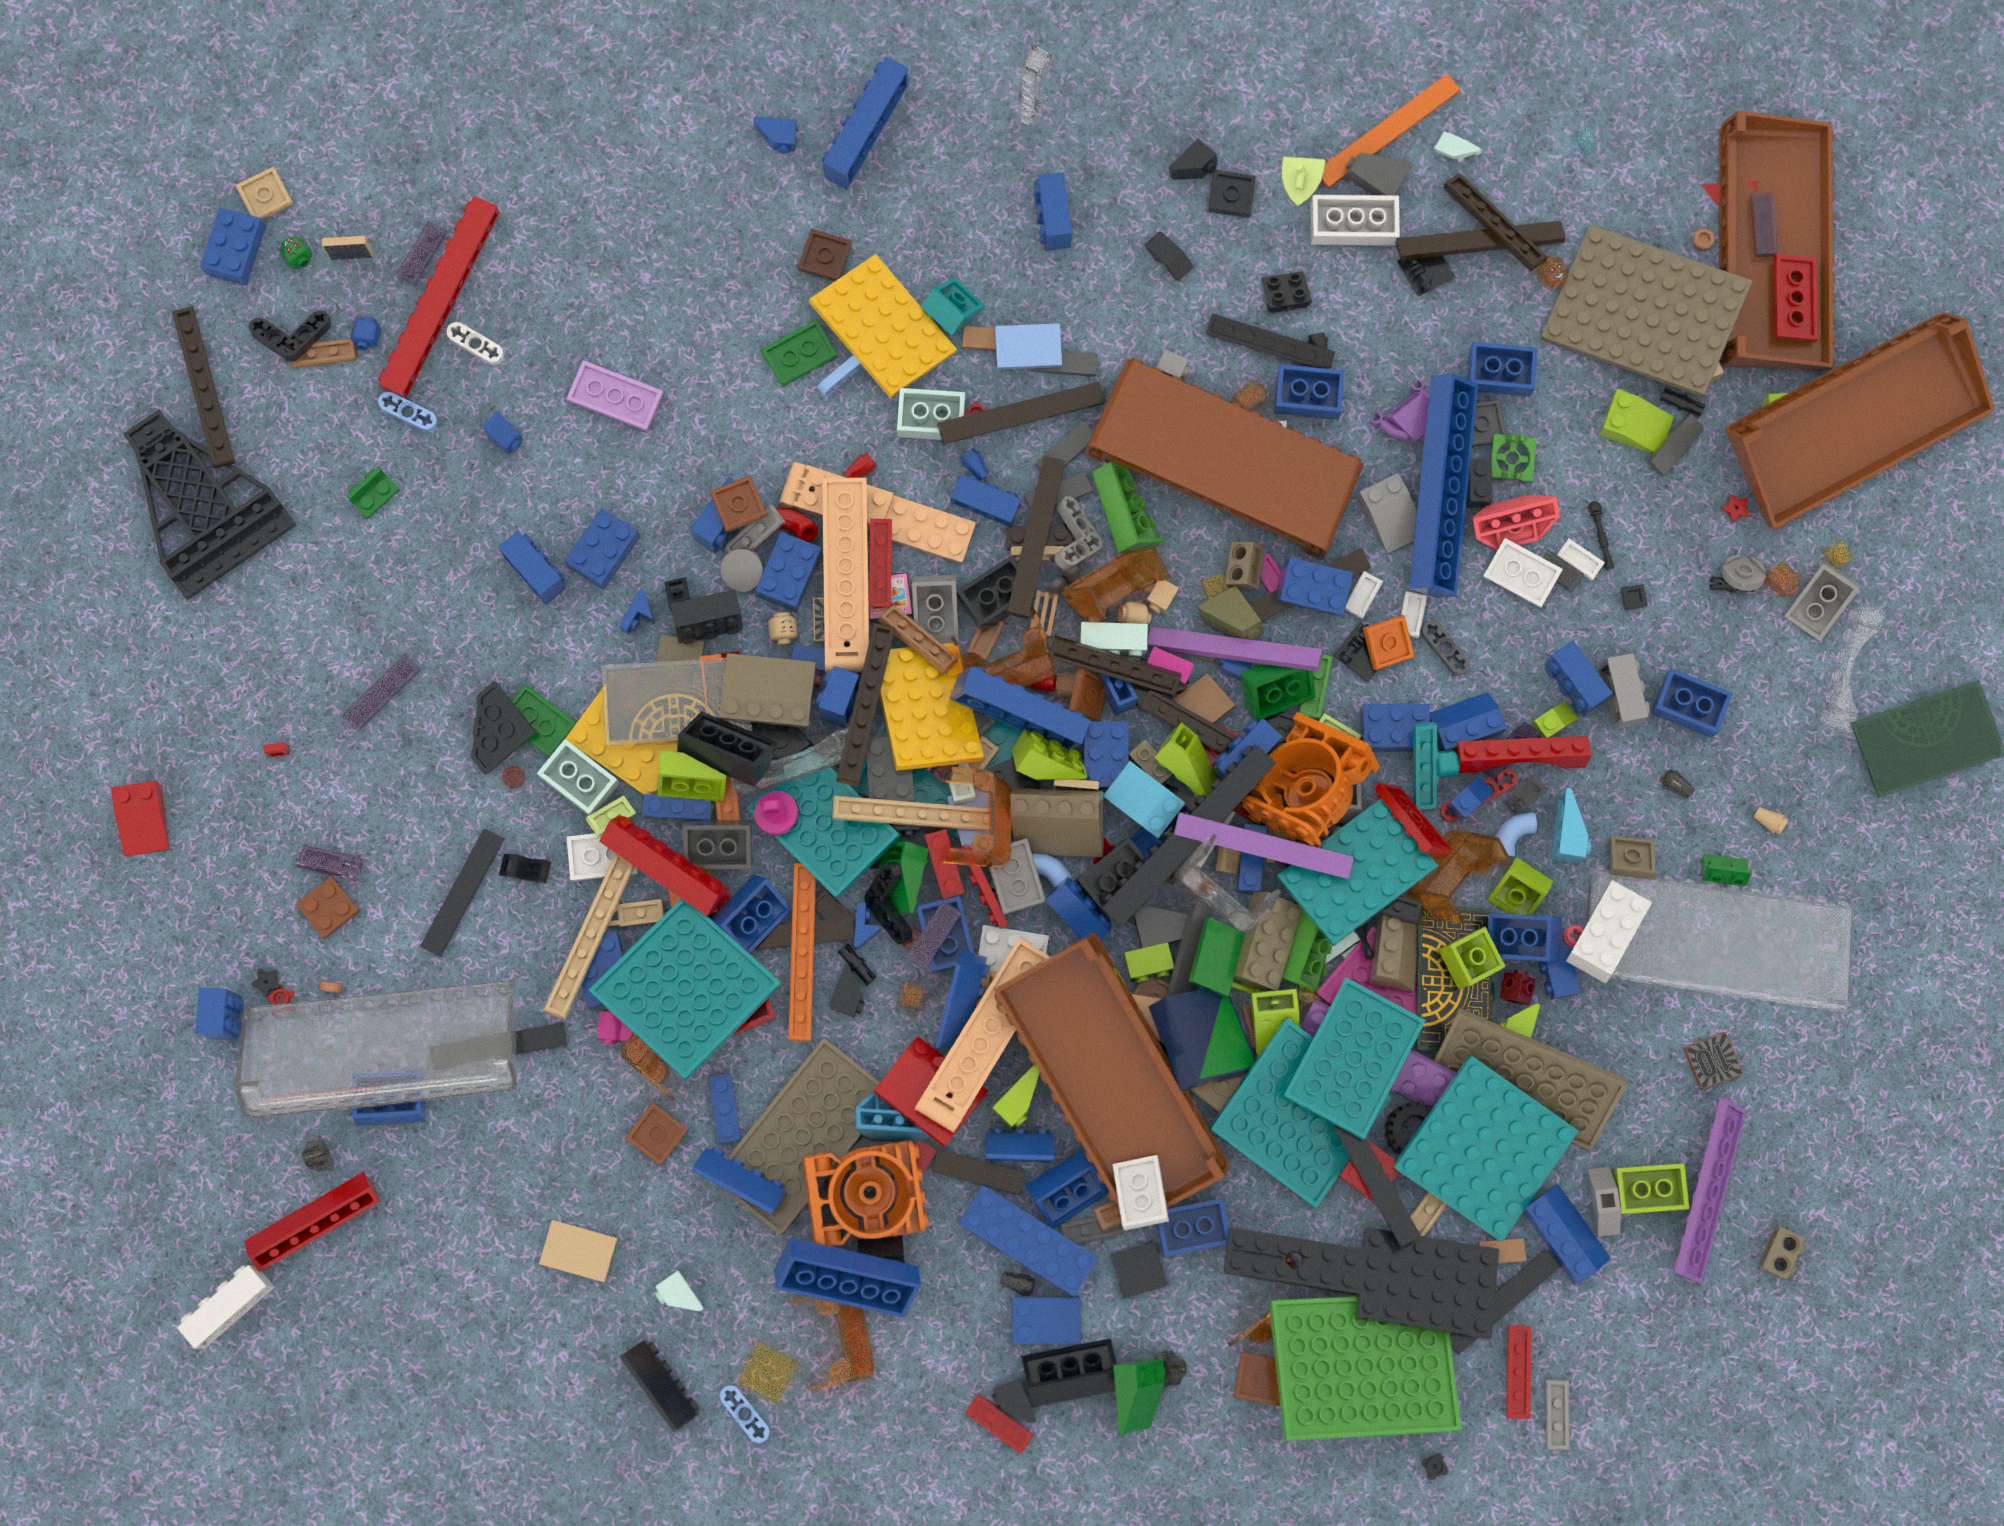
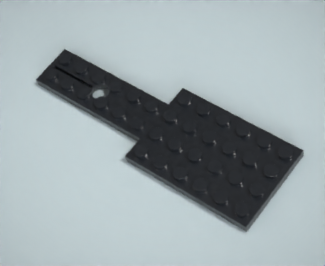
(1416, 1285)

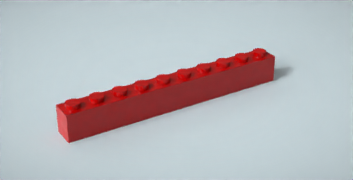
(439, 297)

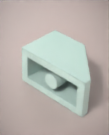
(678, 1293)

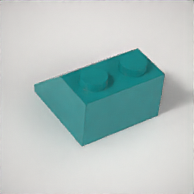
(952, 306)

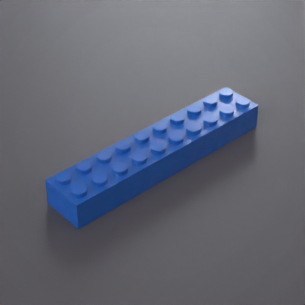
(1443, 486)

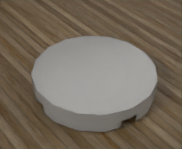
(742, 569)
(1743, 572)

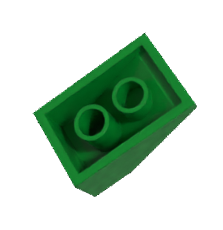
(1275, 689)
(1138, 1393)

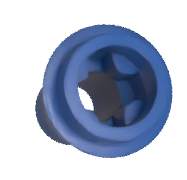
(974, 463)

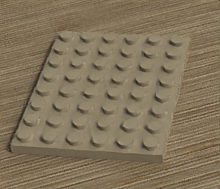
(1647, 310)

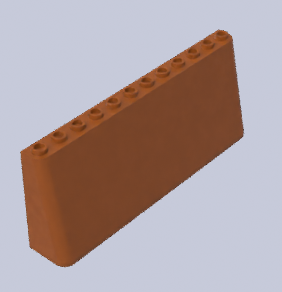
(1795, 164)
(1861, 418)
(1225, 456)
(1109, 1070)

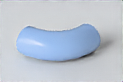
(1516, 828)
(1051, 868)

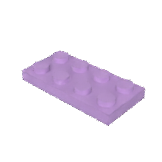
(615, 396)

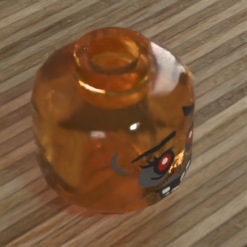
(1552, 271)

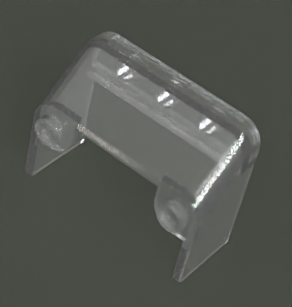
(1215, 897)

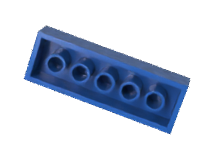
(865, 123)
(1018, 707)
(1028, 1241)
(847, 1277)

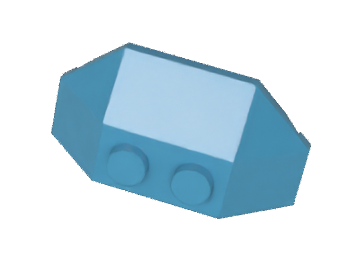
(882, 1122)

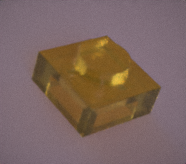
(1838, 555)
(1214, 586)
(1307, 996)

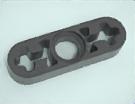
(1447, 639)

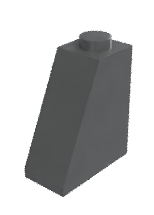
(1377, 174)
(1159, 926)

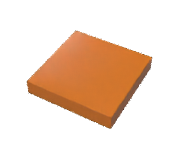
(1388, 642)

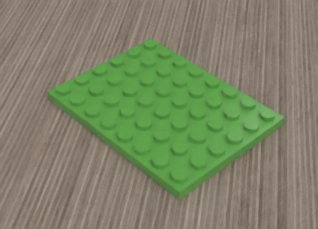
(1359, 1374)

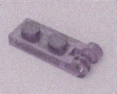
(330, 862)

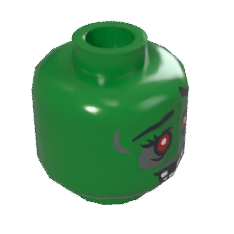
(295, 252)

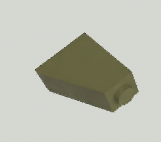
(1231, 615)

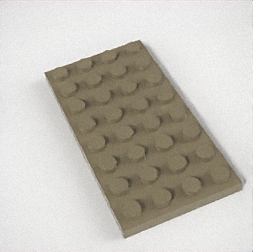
(1560, 1082)
(806, 1117)

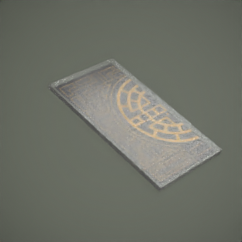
(660, 698)

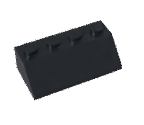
(727, 748)
(1070, 1372)
(659, 1385)

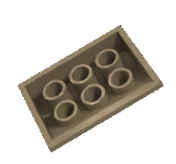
(767, 690)
(1059, 821)

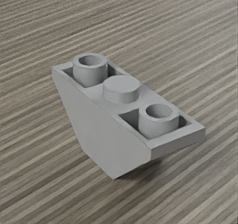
(1604, 1201)

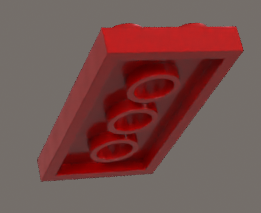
(1807, 291)
(1413, 819)

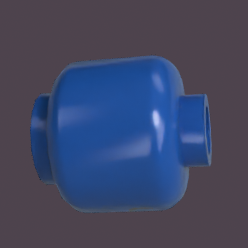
(365, 333)

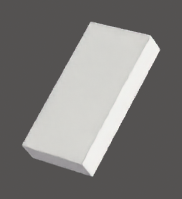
(1581, 559)
(1363, 595)
(1413, 609)

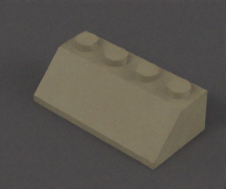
(1394, 954)

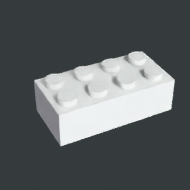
(1354, 220)
(1609, 931)
(225, 1307)

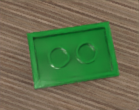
(799, 353)
(546, 719)
(1216, 957)

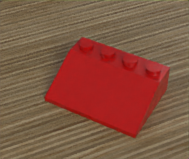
(909, 1080)

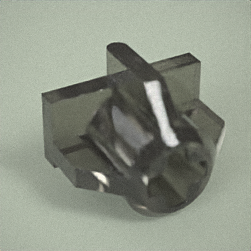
(317, 1155)
(1174, 1367)

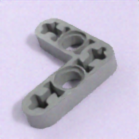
(1082, 536)

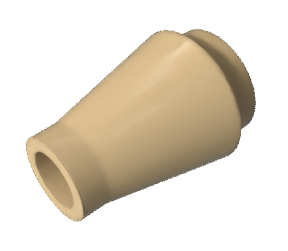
(1771, 820)

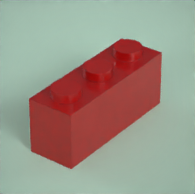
(946, 873)

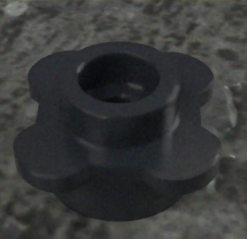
(1441, 1468)

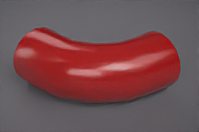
(798, 524)

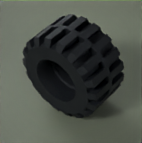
(1396, 1119)

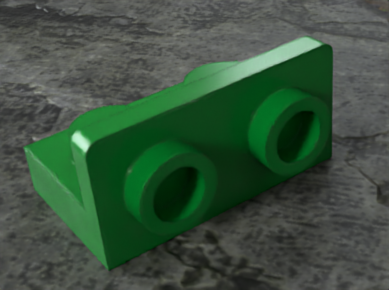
(372, 492)
(1725, 870)

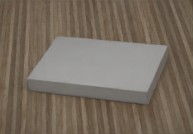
(1018, 881)

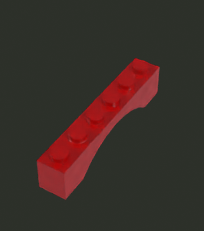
(1558, 751)

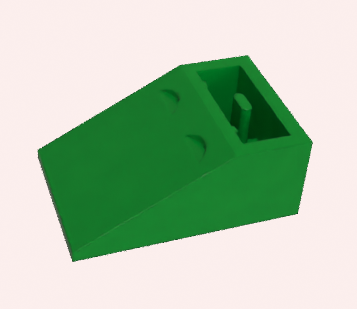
(912, 861)

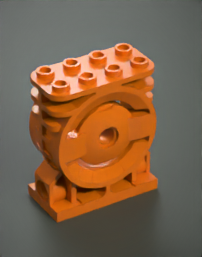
(1301, 768)
(903, 1218)

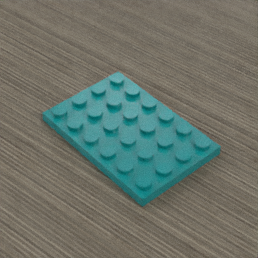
(827, 847)
(1382, 870)
(1354, 1058)

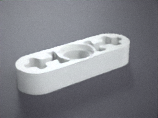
(458, 340)

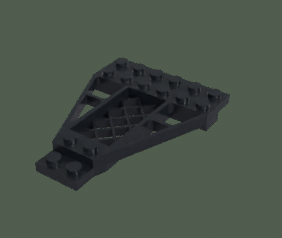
(225, 542)

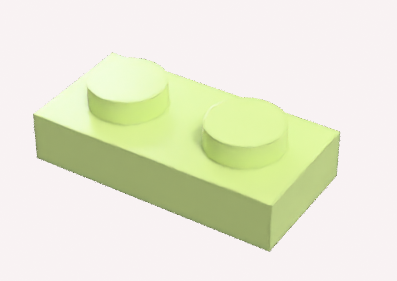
(599, 820)

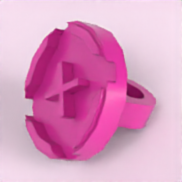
(776, 813)

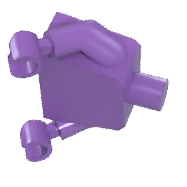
(1409, 418)

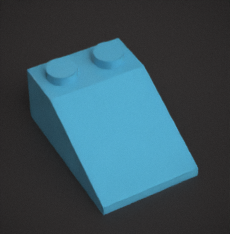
(1143, 799)
(1570, 833)

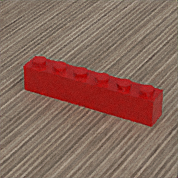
(663, 864)
(311, 1221)

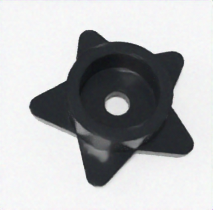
(266, 987)

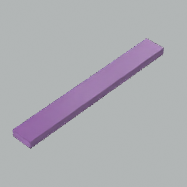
(1235, 648)
(1264, 845)

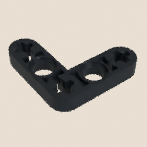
(293, 341)
(897, 926)

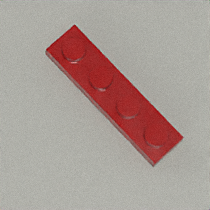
(880, 562)
(986, 896)
(1518, 1372)

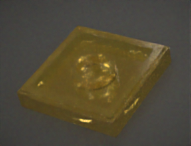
(767, 1372)

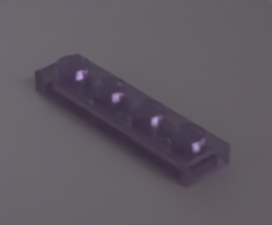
(381, 693)

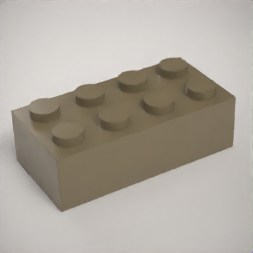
(1268, 944)

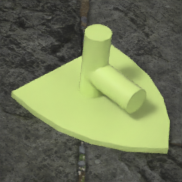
(1301, 177)

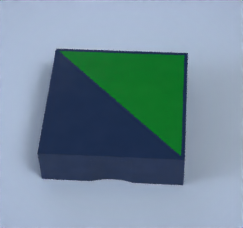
(1202, 1037)

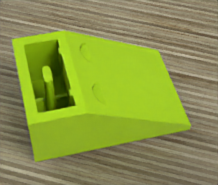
(1046, 758)
(1187, 760)
(1268, 1013)

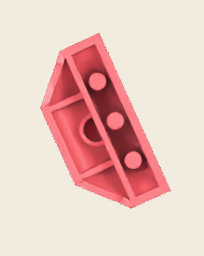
(1517, 519)

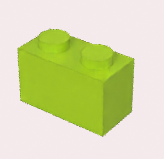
(1149, 962)

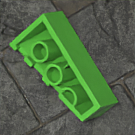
(1124, 509)
(1307, 956)

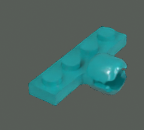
(1429, 765)

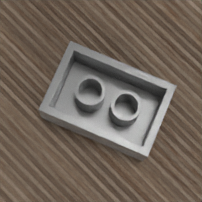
(1627, 701)

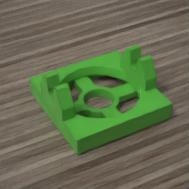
(1530, 445)

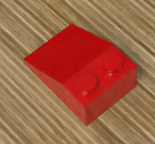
(140, 817)

